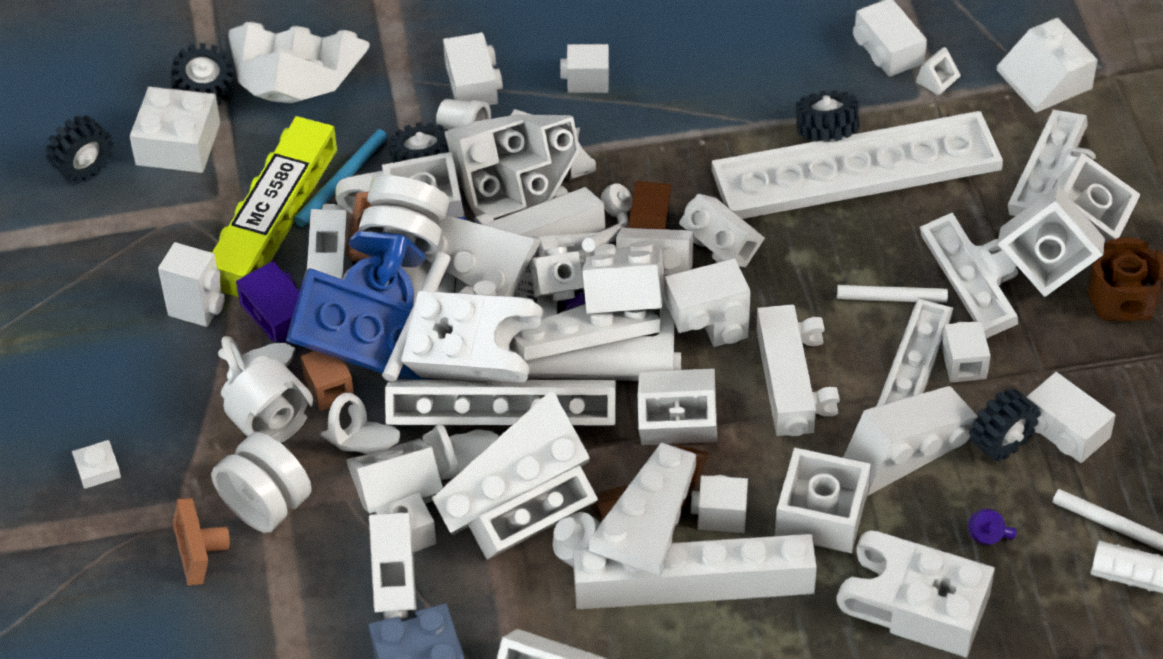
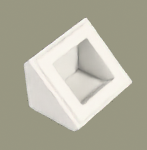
(938, 72)

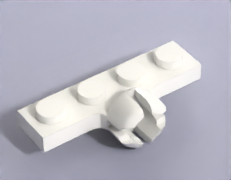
(1051, 157)
(973, 272)

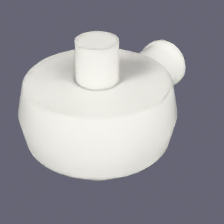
(617, 201)

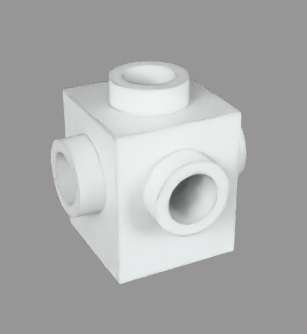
(545, 275)

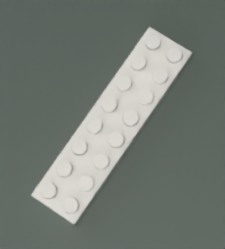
(856, 165)

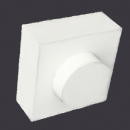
(96, 464)

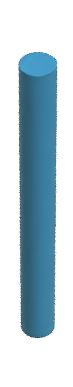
(347, 170)

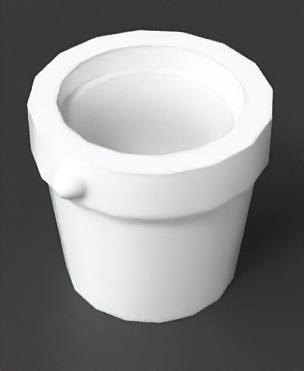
(460, 112)

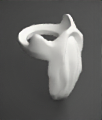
(239, 362)
(360, 434)
(458, 450)

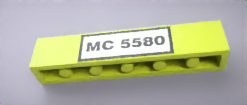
(274, 200)

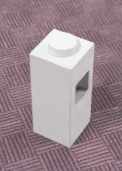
(329, 240)
(392, 564)

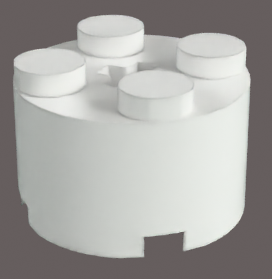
(267, 399)

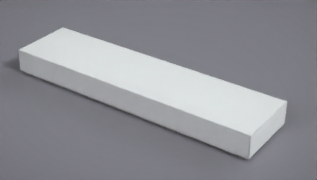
(916, 352)

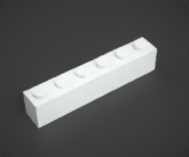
(495, 401)
(700, 573)

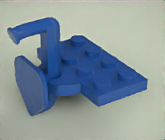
(358, 315)

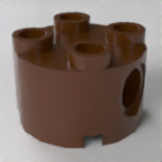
(1126, 281)

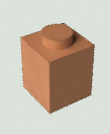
(325, 378)

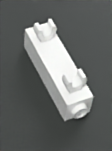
(565, 214)
(786, 370)

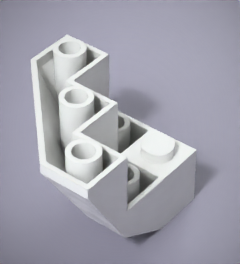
(293, 62)
(512, 160)

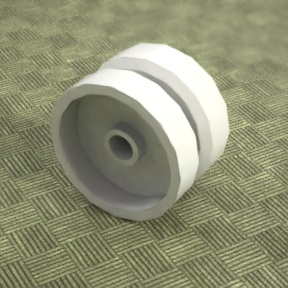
(406, 209)
(261, 482)

